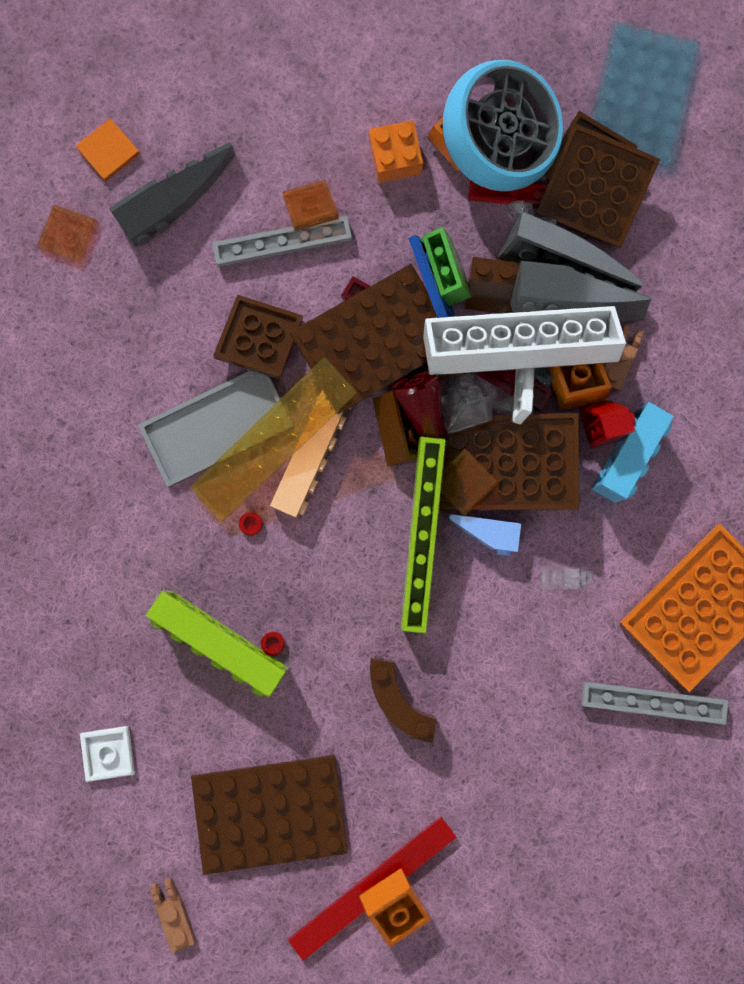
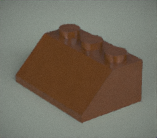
(491, 285)
(396, 431)

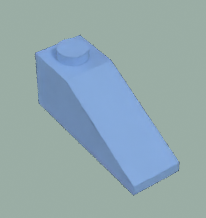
(492, 533)

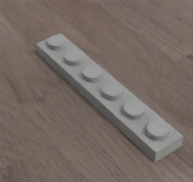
(280, 242)
(654, 702)

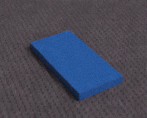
(440, 306)

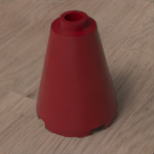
(422, 403)

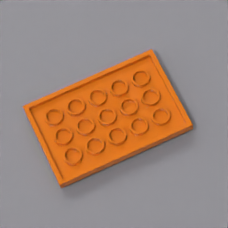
(694, 610)

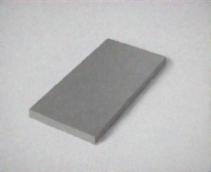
(207, 426)

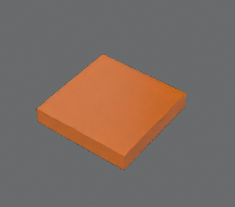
(108, 149)

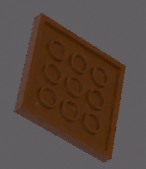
(597, 185)

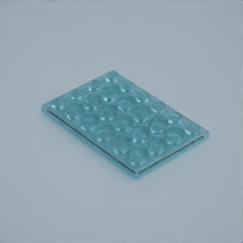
(646, 88)

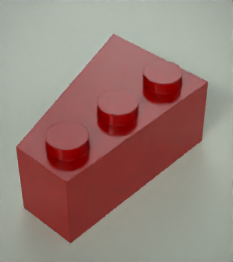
(606, 422)

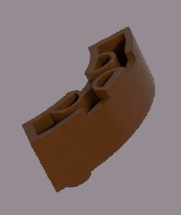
(395, 706)

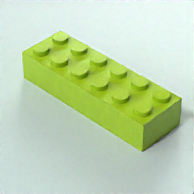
(217, 642)

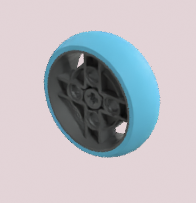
(530, 109)

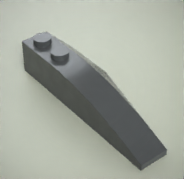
(159, 204)
(545, 242)
(561, 287)

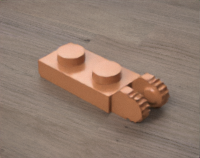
(618, 370)
(173, 917)

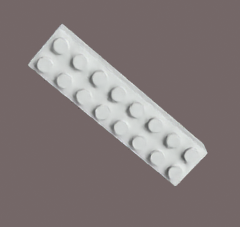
(523, 340)

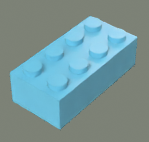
(632, 454)

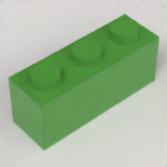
(446, 266)

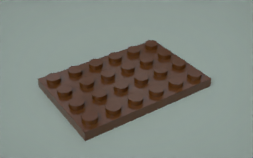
(372, 334)
(529, 460)
(269, 814)

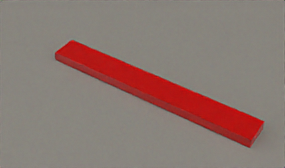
(350, 906)

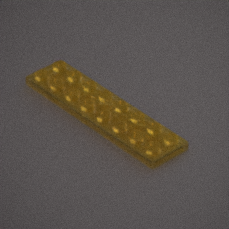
(274, 439)

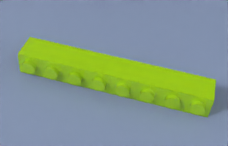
(422, 534)

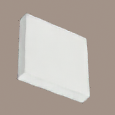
(107, 753)

